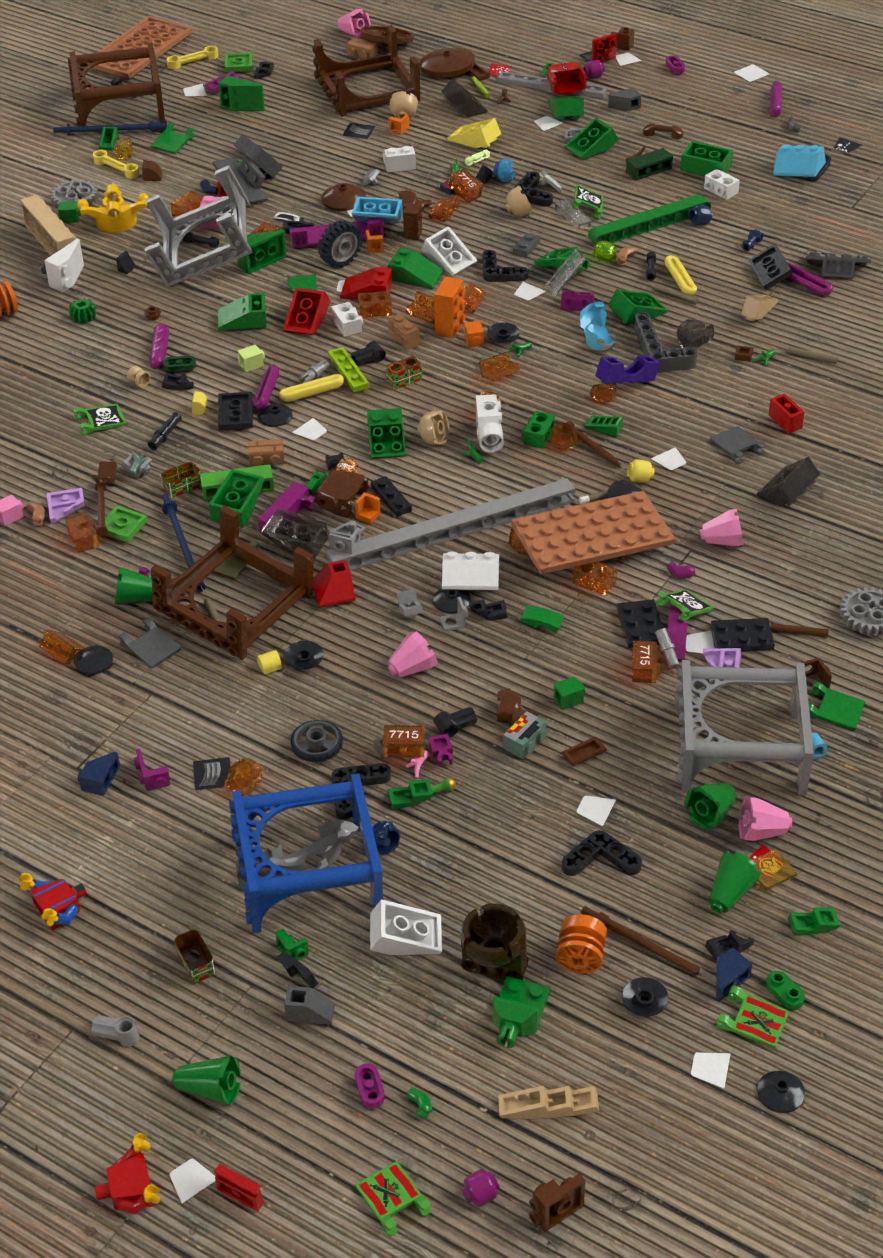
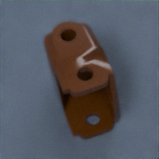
(338, 490)

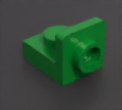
(289, 947)

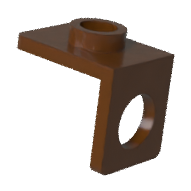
(106, 473)
(820, 670)

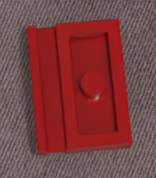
(238, 1187)

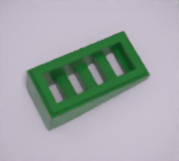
(110, 136)
(605, 424)

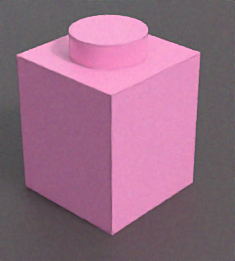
(10, 510)

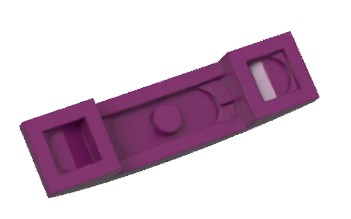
(677, 632)

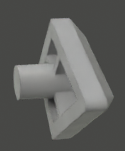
(571, 133)
(370, 177)
(547, 178)
(347, 529)

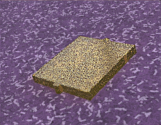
(774, 869)

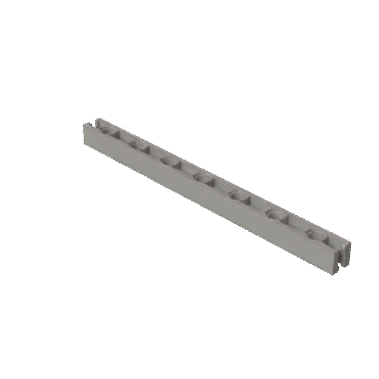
(456, 524)

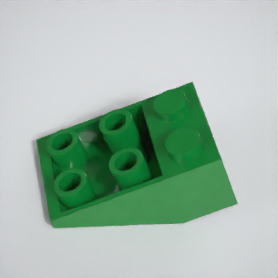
(240, 94)
(243, 313)
(386, 433)

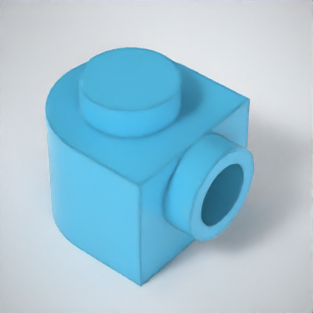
(819, 746)

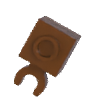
(625, 38)

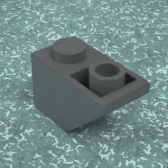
(625, 100)
(308, 1006)

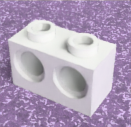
(721, 184)
(347, 319)

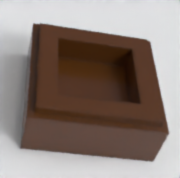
(744, 353)

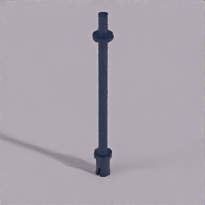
(152, 126)
(170, 507)

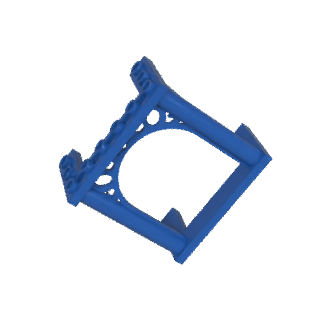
(268, 890)

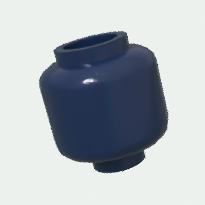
(700, 215)

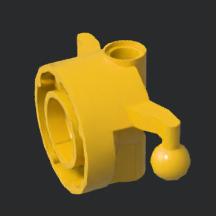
(114, 214)

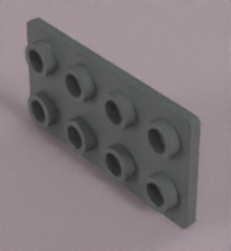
(248, 176)
(838, 266)

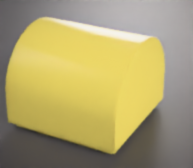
(198, 403)
(269, 662)

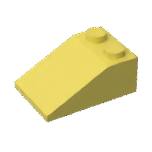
(477, 134)

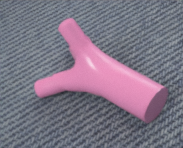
(417, 762)

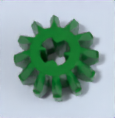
(82, 310)

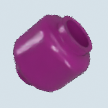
(594, 69)
(480, 1187)

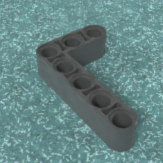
(258, 155)
(669, 359)

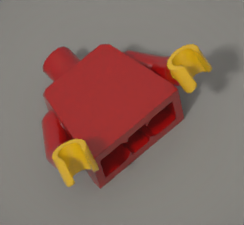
(130, 1181)

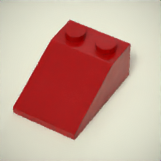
(373, 280)
(306, 311)

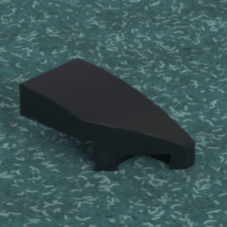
(264, 69)
(484, 174)
(287, 224)
(176, 382)
(490, 611)
(725, 943)
(293, 967)

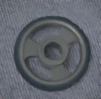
(316, 741)

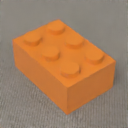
(449, 307)

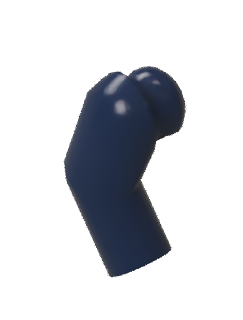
(205, 185)

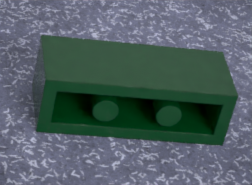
(649, 164)

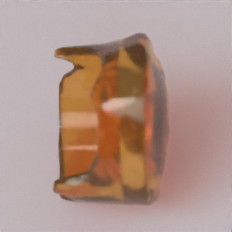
(604, 392)
(563, 437)

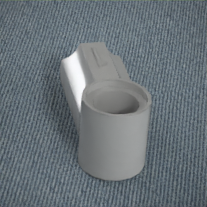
(120, 1029)

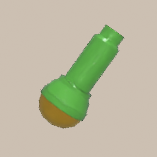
(447, 784)

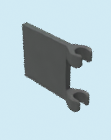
(735, 442)
(152, 646)

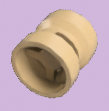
(138, 376)

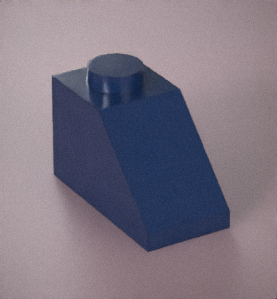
(99, 774)
(730, 971)

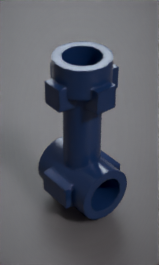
(754, 236)

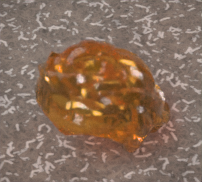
(243, 776)

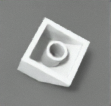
(399, 159)

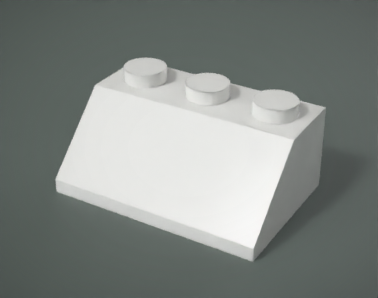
(470, 571)

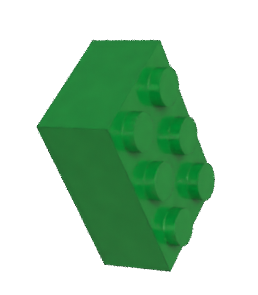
(705, 158)

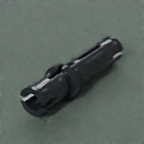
(161, 434)

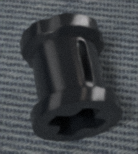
(330, 460)

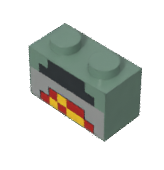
(524, 735)

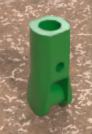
(315, 481)

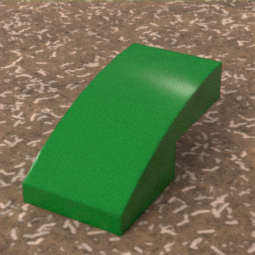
(538, 616)
(415, 793)
(818, 921)

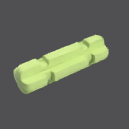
(477, 157)

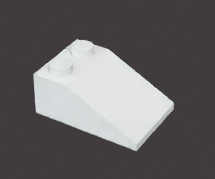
(448, 251)
(65, 266)
(404, 930)

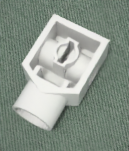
(489, 423)

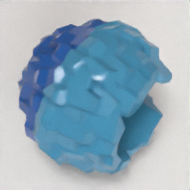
(503, 170)

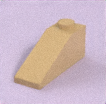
(758, 306)

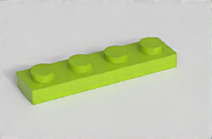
(348, 369)

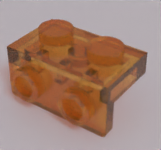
(473, 297)
(422, 307)
(498, 366)

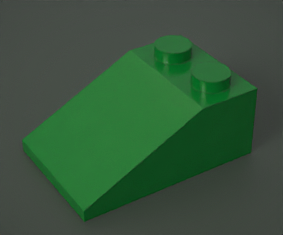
(566, 106)
(592, 139)
(266, 250)
(414, 269)
(629, 303)
(238, 493)

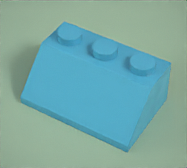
(799, 160)
(378, 208)

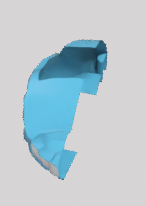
(593, 322)

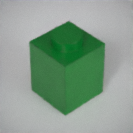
(69, 212)
(569, 693)

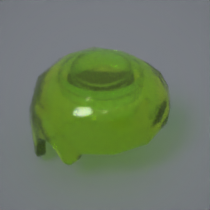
(604, 251)

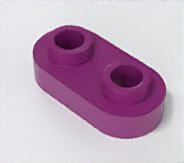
(675, 64)
(370, 1087)

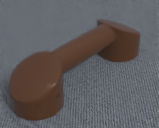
(650, 129)

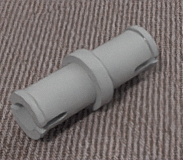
(314, 371)
(667, 648)

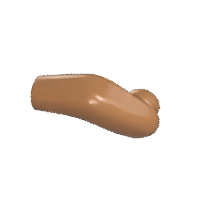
(623, 254)
(38, 513)

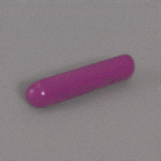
(775, 99)
(810, 281)
(159, 346)
(266, 387)

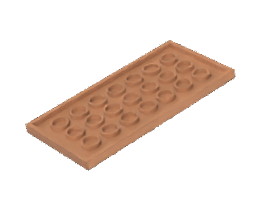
(149, 30)
(592, 532)

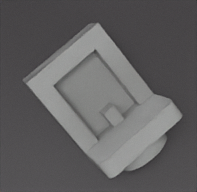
(143, 469)
(408, 603)

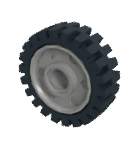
(340, 244)

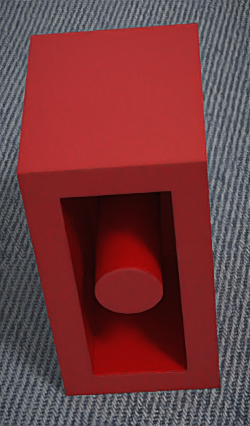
(786, 413)

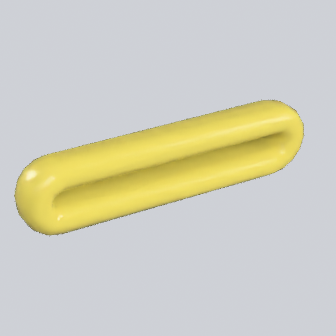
(680, 275)
(311, 388)

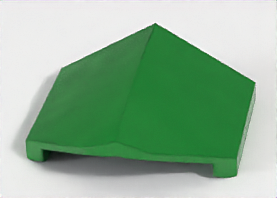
(303, 282)

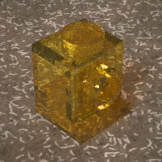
(124, 149)

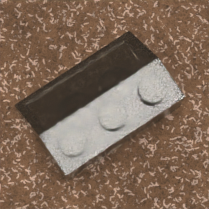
(462, 100)
(790, 482)

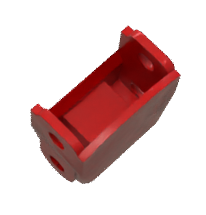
(566, 78)

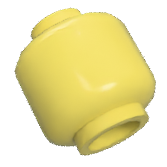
(640, 471)

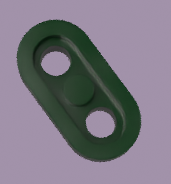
(179, 364)

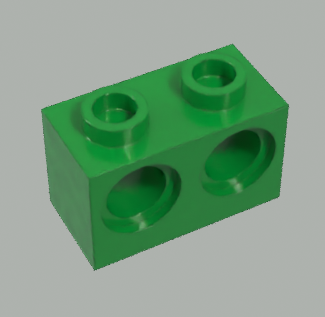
(538, 429)

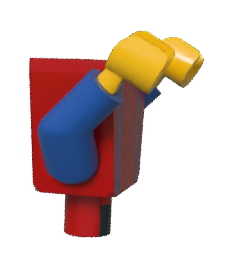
(54, 899)

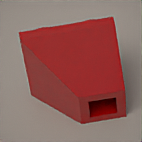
(604, 48)
(334, 584)

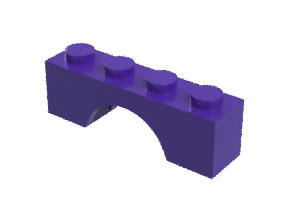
(613, 371)

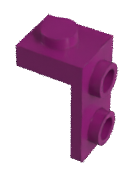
(152, 778)

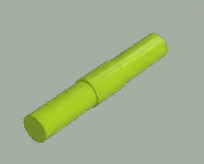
(481, 88)

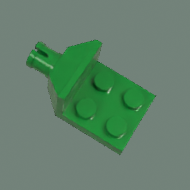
(558, 257)
(518, 1009)

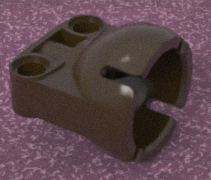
(494, 942)

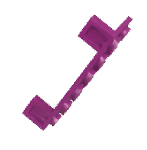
(310, 236)

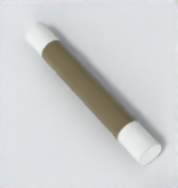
(593, 497)

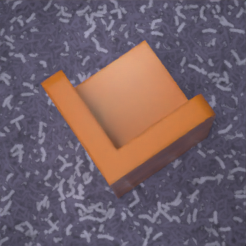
(399, 125)
(374, 243)
(367, 508)

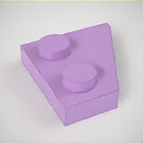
(64, 503)
(723, 657)

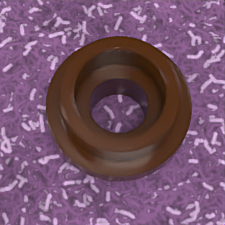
(152, 313)

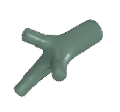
(137, 463)

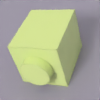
(251, 358)

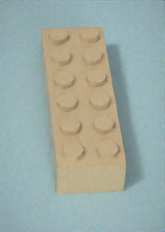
(45, 224)

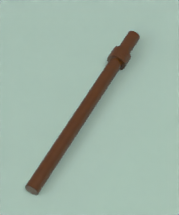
(684, 964)

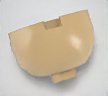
(403, 104)
(518, 203)
(434, 428)

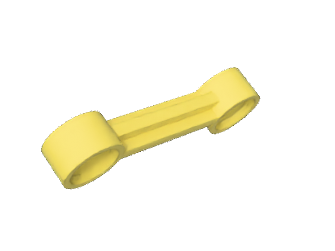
(209, 52)
(130, 170)

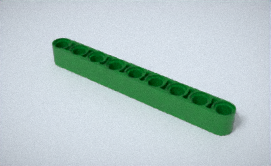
(646, 220)

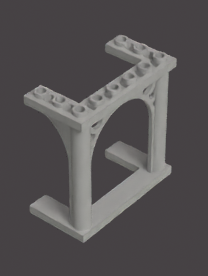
(231, 225)
(704, 753)

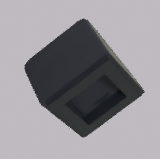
(125, 263)

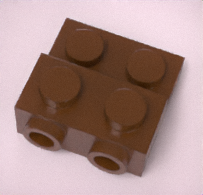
(555, 1202)

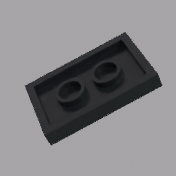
(770, 266)
(235, 410)
(639, 621)
(743, 633)

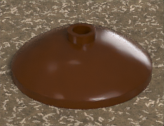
(341, 196)

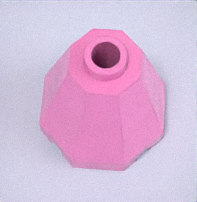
(353, 22)
(723, 530)
(411, 656)
(762, 820)

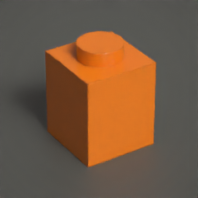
(474, 333)

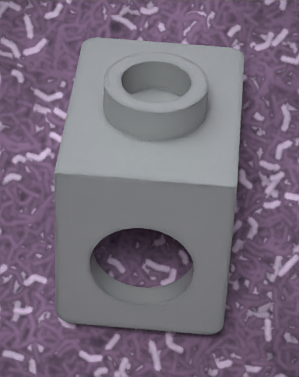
(344, 543)
(458, 617)

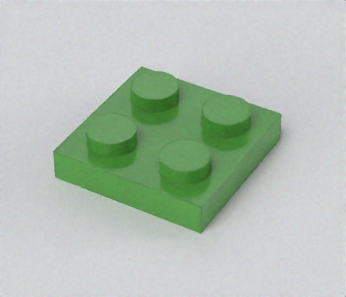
(238, 62)
(124, 523)

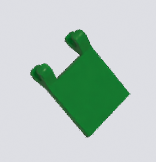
(171, 141)
(836, 707)

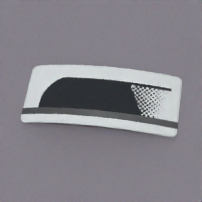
(286, 216)

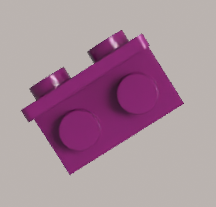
(576, 300)

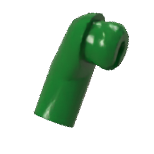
(422, 1100)

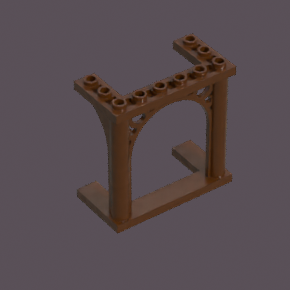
(336, 88)
(88, 98)
(238, 631)

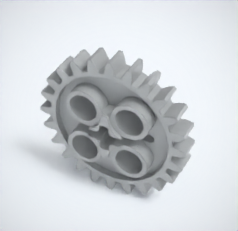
(74, 192)
(863, 610)

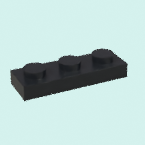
(391, 496)

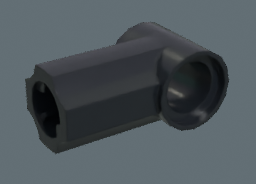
(372, 352)
(452, 722)

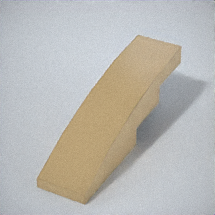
(543, 1103)

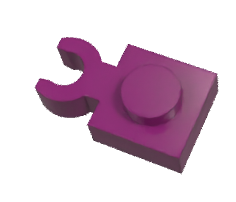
(441, 748)

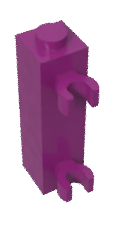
(292, 500)

